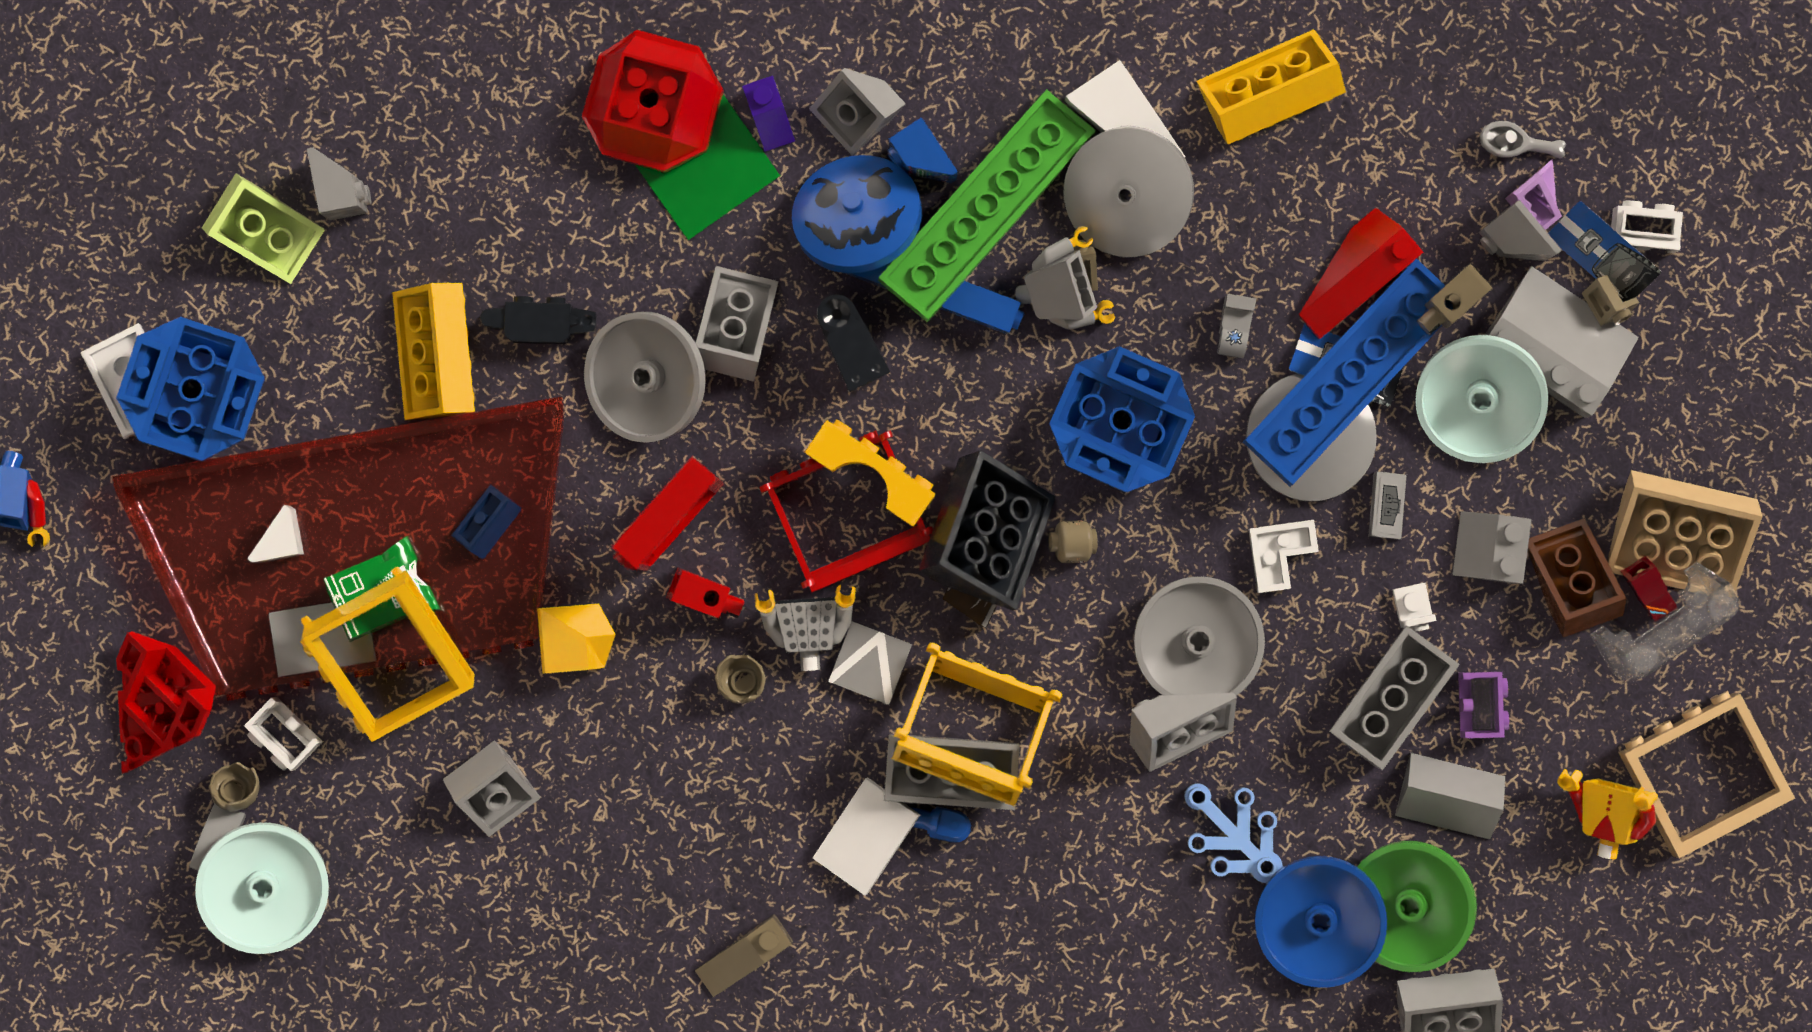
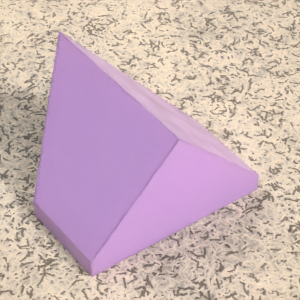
(1539, 196)

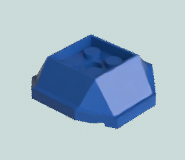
(185, 353)
(1157, 414)

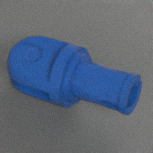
(944, 824)

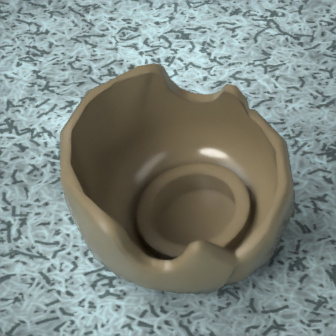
(746, 688)
(227, 793)

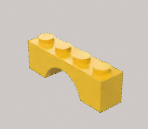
(836, 448)

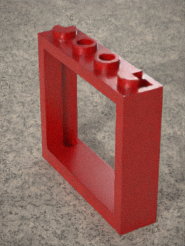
(666, 516)

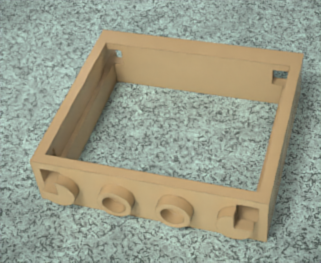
(1730, 821)

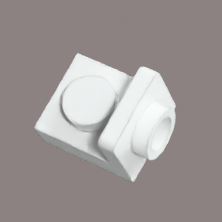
(1413, 607)

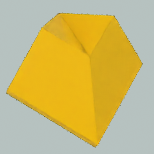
(574, 638)

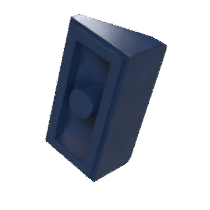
(486, 522)

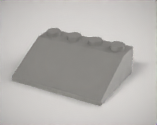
(1564, 340)

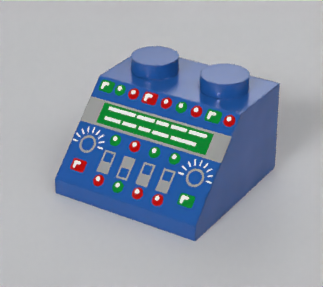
(921, 154)

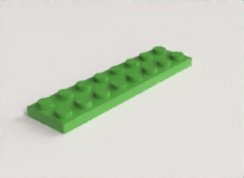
(986, 205)

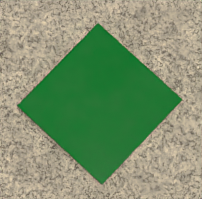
(715, 181)

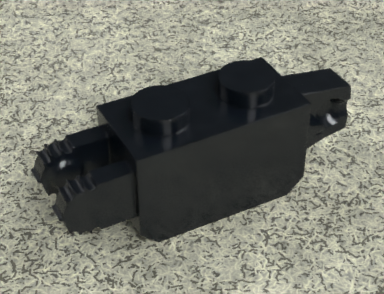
(539, 322)

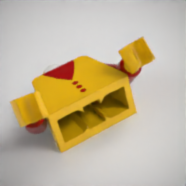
(1610, 811)

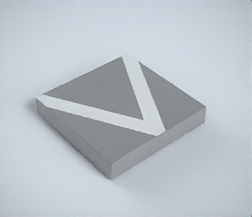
(870, 663)

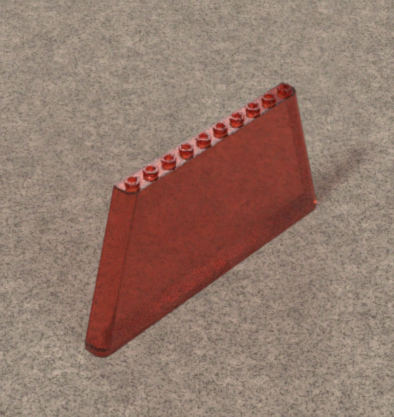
(352, 504)

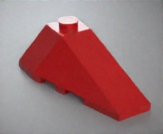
(1364, 263)

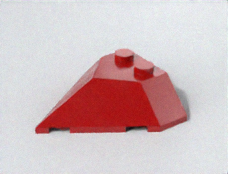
(161, 699)

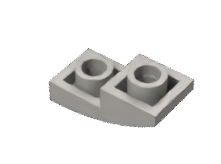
(217, 824)

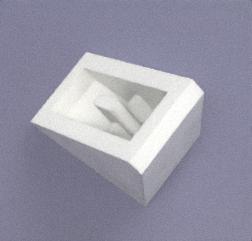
(280, 539)

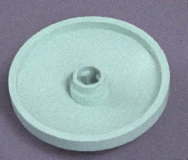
(1482, 399)
(262, 888)

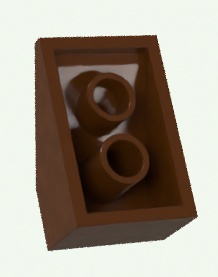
(1575, 578)

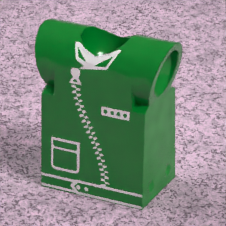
(369, 574)

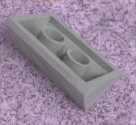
(1451, 796)

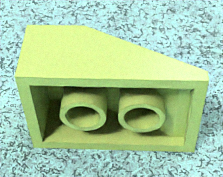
(262, 228)

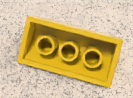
(1272, 86)
(433, 351)

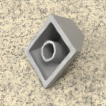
(856, 108)
(1518, 236)

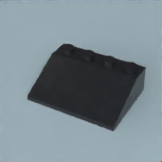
(987, 531)

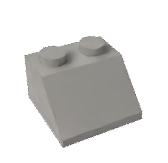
(336, 189)
(1492, 547)
(491, 788)

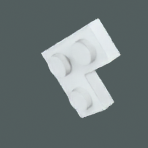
(1272, 545)

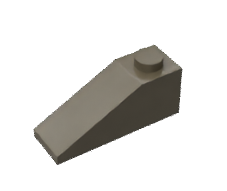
(744, 955)

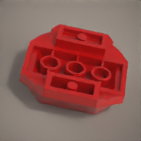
(673, 128)

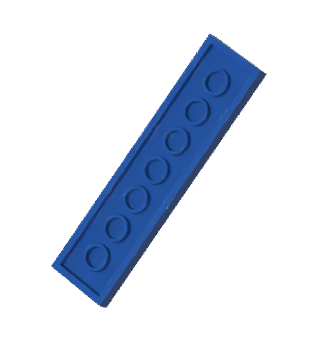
(1347, 376)

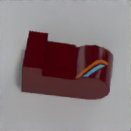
(1649, 588)

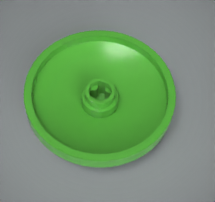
(1426, 904)

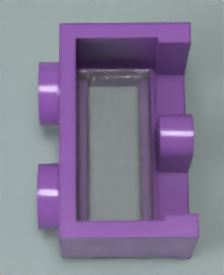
(1482, 704)

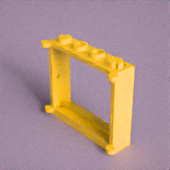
(429, 628)
(958, 768)

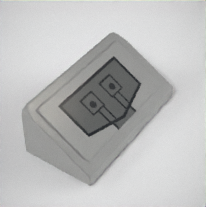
(1387, 505)

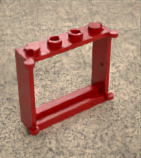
(859, 560)

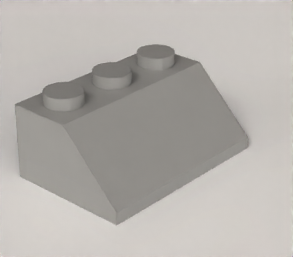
(1451, 1003)

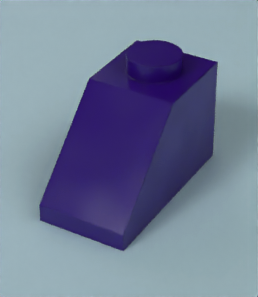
(768, 113)

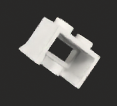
(1648, 240)
(262, 737)

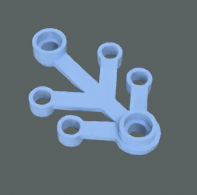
(1237, 837)

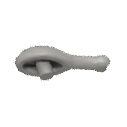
(1509, 140)

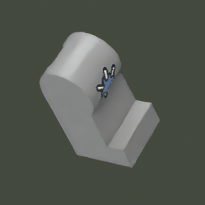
(1235, 325)

